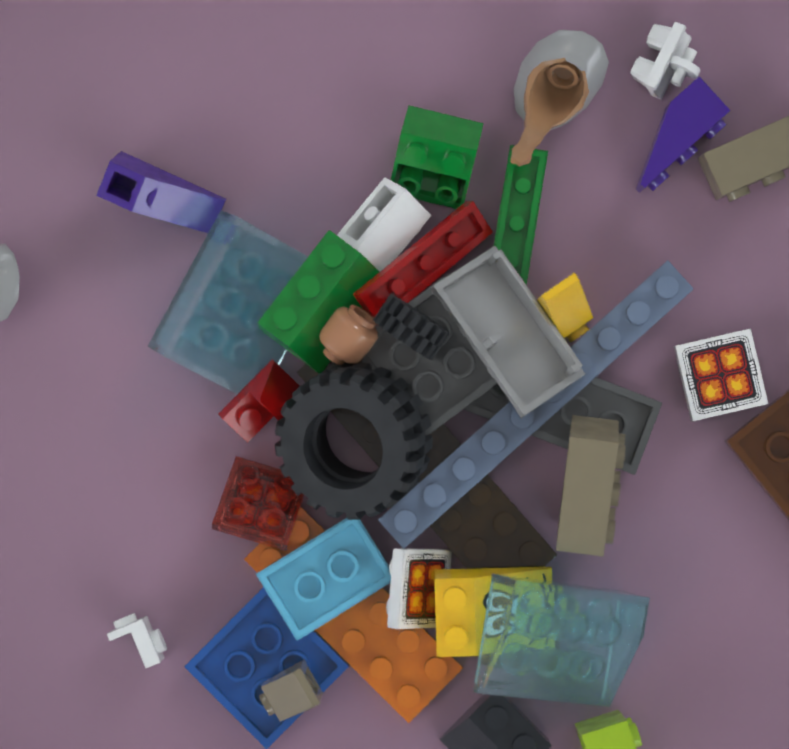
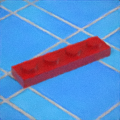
(426, 259)

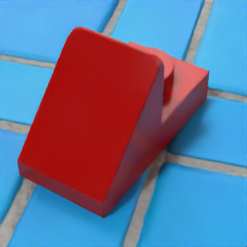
(259, 401)

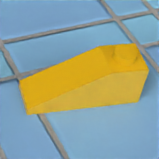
(567, 307)

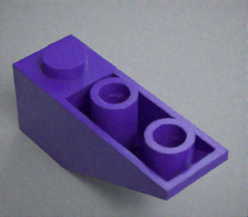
(684, 121)
(158, 194)

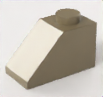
(291, 692)

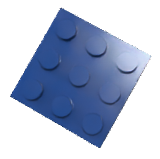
(252, 650)

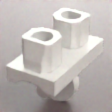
(672, 62)

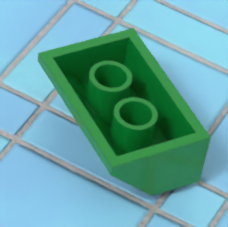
(312, 296)

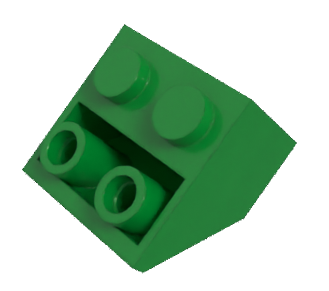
(436, 156)

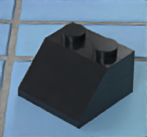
(494, 724)

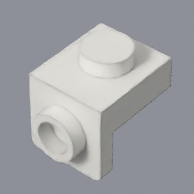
(148, 641)

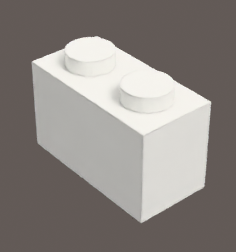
(385, 224)

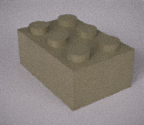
(590, 486)

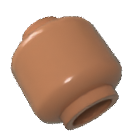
(348, 335)

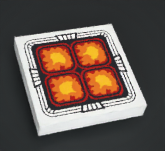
(720, 375)
(413, 587)

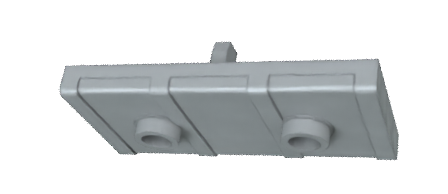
(509, 330)

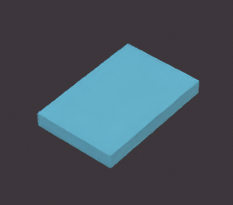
(325, 576)

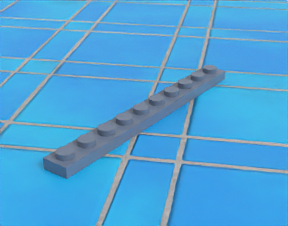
(508, 431)

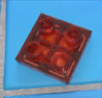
(258, 504)

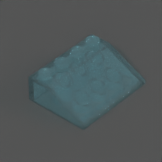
(221, 300)
(558, 640)

